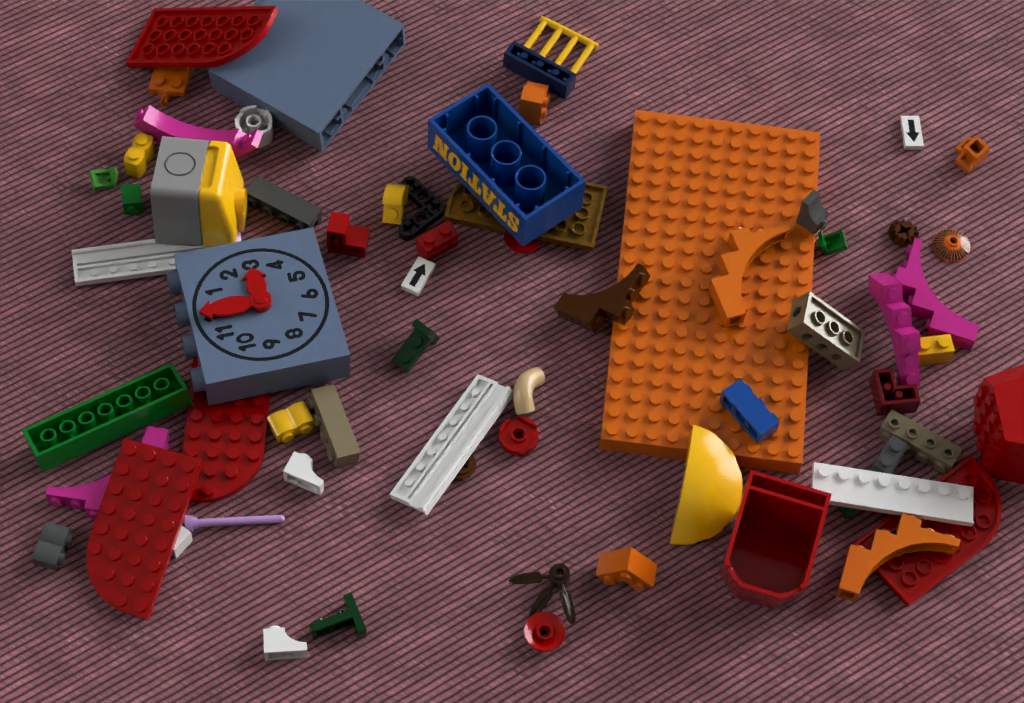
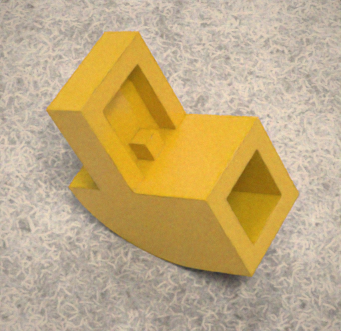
(394, 199)

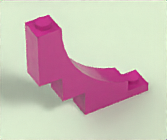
(159, 124)

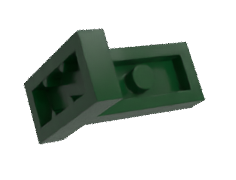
(414, 346)
(340, 620)

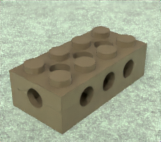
(826, 331)

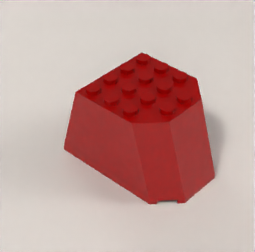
(1001, 424)
(774, 540)

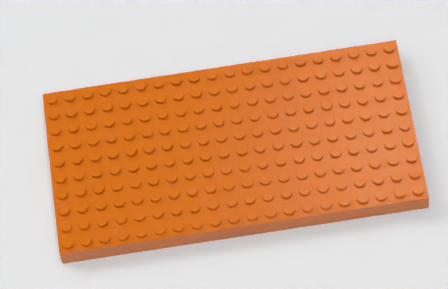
(674, 356)

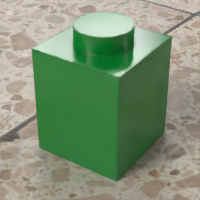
(132, 199)

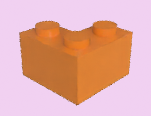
(534, 102)
(626, 566)

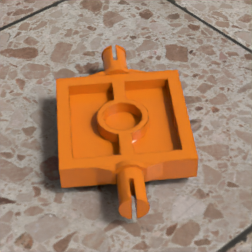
(170, 82)

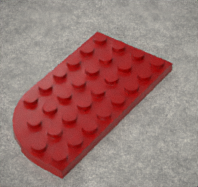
(139, 525)

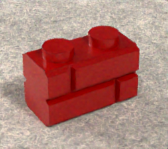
(437, 241)

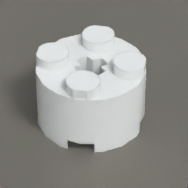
(255, 118)

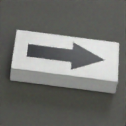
(911, 133)
(418, 276)

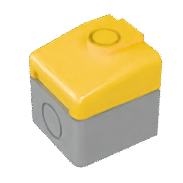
(197, 193)

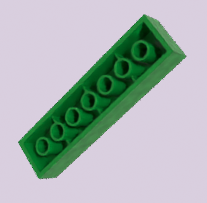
(107, 417)

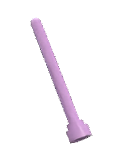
(193, 522)

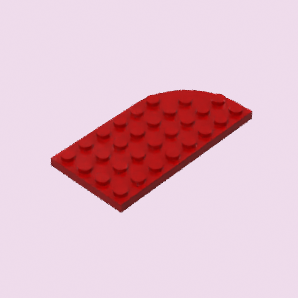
(200, 36)
(228, 440)
(918, 572)

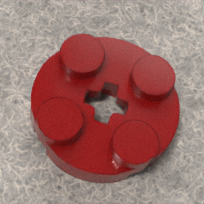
(518, 446)

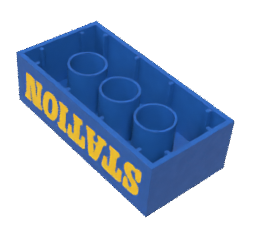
(505, 164)

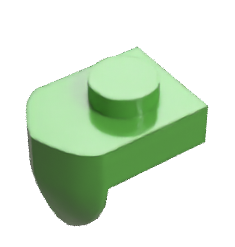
(104, 178)

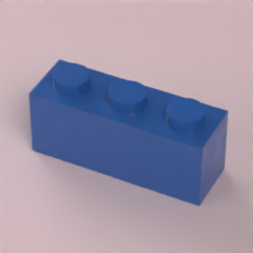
(749, 411)

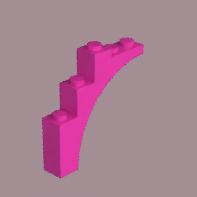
(927, 306)
(897, 314)
(90, 495)

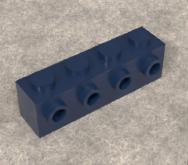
(539, 69)

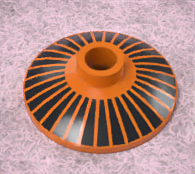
(951, 251)

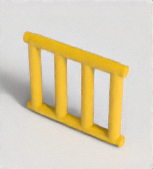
(560, 29)

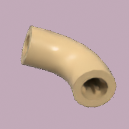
(524, 389)

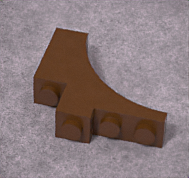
(612, 303)

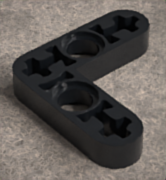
(425, 209)

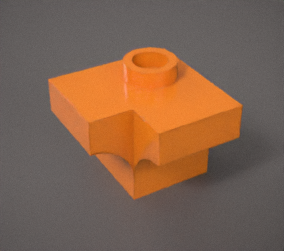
(971, 153)

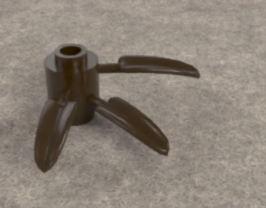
(544, 597)

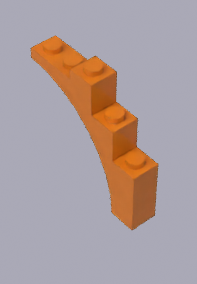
(745, 248)
(884, 546)

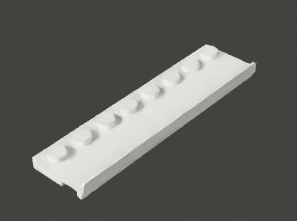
(125, 261)
(452, 444)
(895, 494)

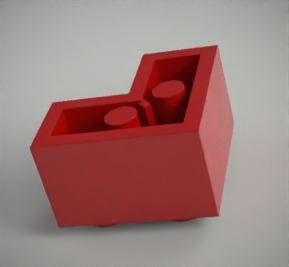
(345, 238)

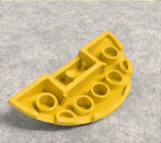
(708, 490)

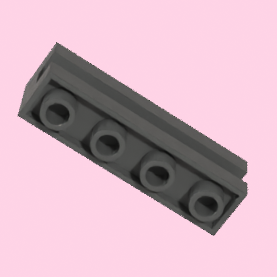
(282, 204)

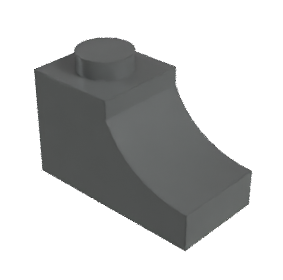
(812, 213)

